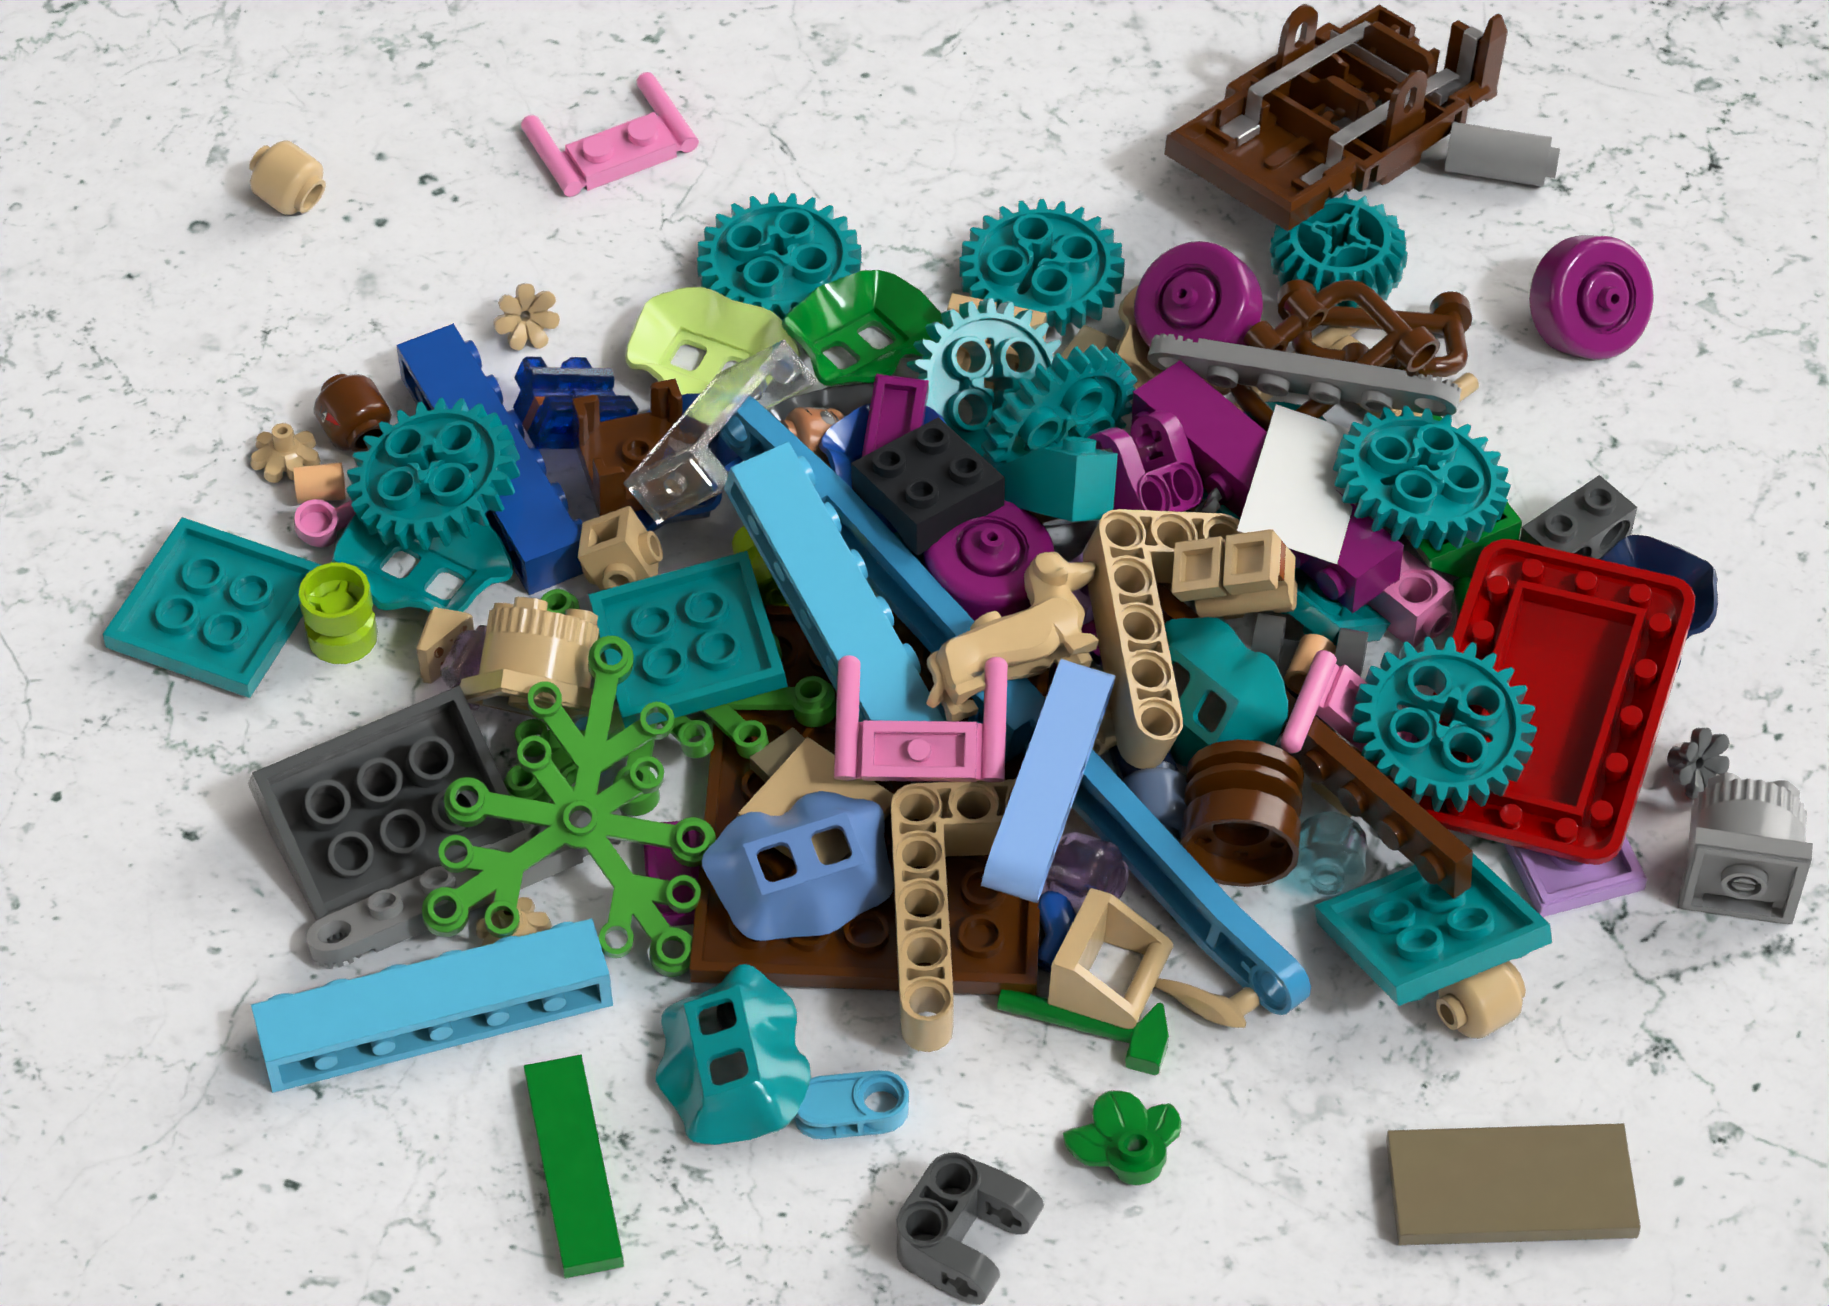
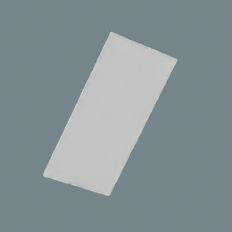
(1296, 486)

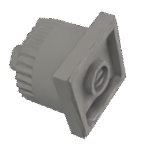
(1746, 850)

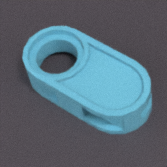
(838, 1109)

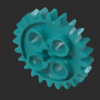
(776, 252)
(1044, 263)
(969, 329)
(1061, 401)
(433, 474)
(1421, 477)
(1458, 682)

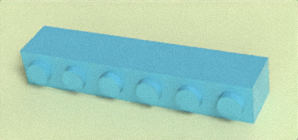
(827, 584)
(432, 1004)

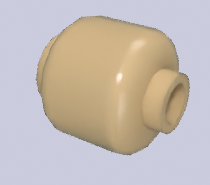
(287, 177)
(1482, 1001)

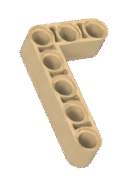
(1130, 556)
(926, 843)

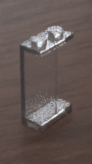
(681, 466)

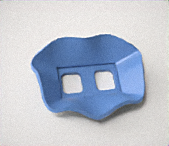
(818, 895)

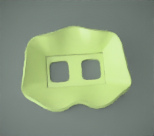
(703, 320)

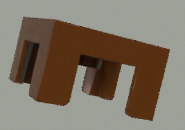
(617, 446)

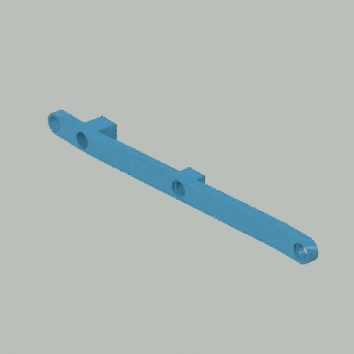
(1102, 797)

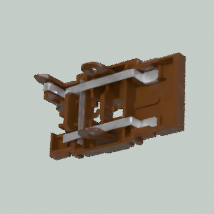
(1275, 128)

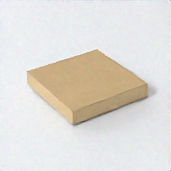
(811, 771)

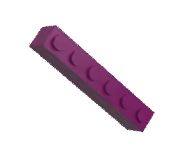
(1226, 456)

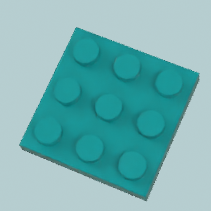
(212, 607)
(693, 638)
(1422, 939)

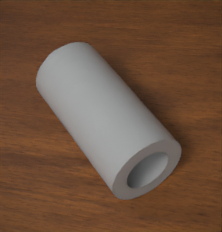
(1501, 154)

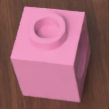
(1416, 603)

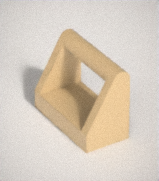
(1109, 921)

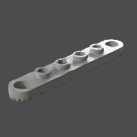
(1318, 377)
(397, 911)

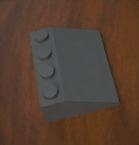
(372, 801)

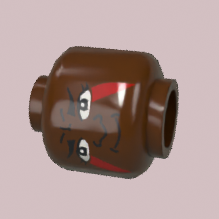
(350, 410)

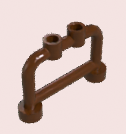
(1307, 311)
(1447, 316)

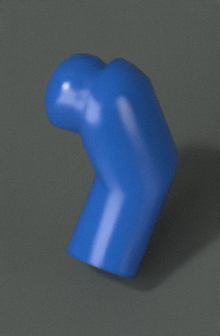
(1056, 919)

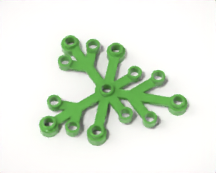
(807, 711)
(592, 755)

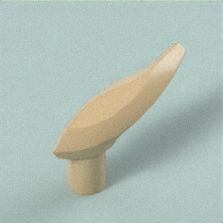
(1211, 1006)

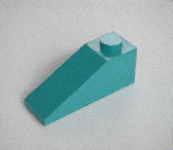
(1063, 481)

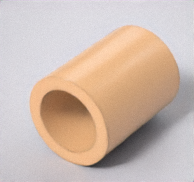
(319, 482)
(1303, 659)

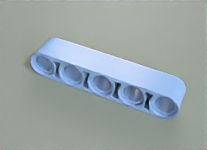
(1048, 781)

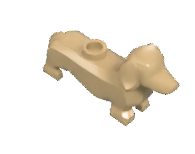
(1024, 639)

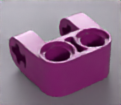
(1152, 472)

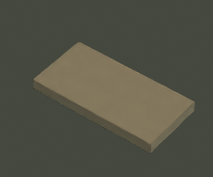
(1512, 1184)

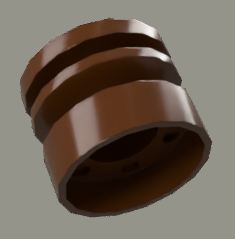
(1243, 812)

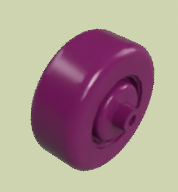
(1198, 294)
(1591, 296)
(987, 559)

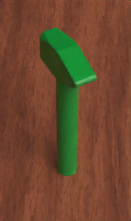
(1146, 1040)

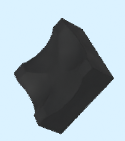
(928, 484)

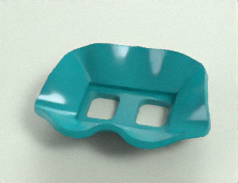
(475, 560)
(1238, 675)
(766, 1034)

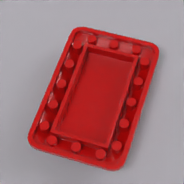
(1598, 667)

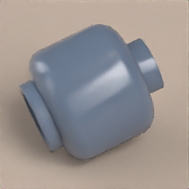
(1162, 793)

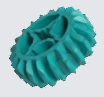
(1342, 244)

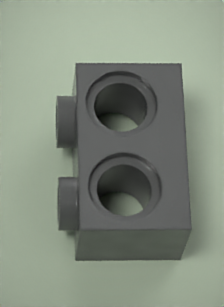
(1584, 521)

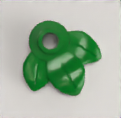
(1126, 1137)

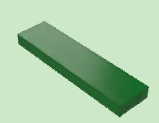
(573, 1166)

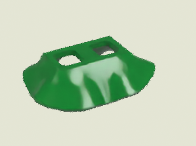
(849, 305)

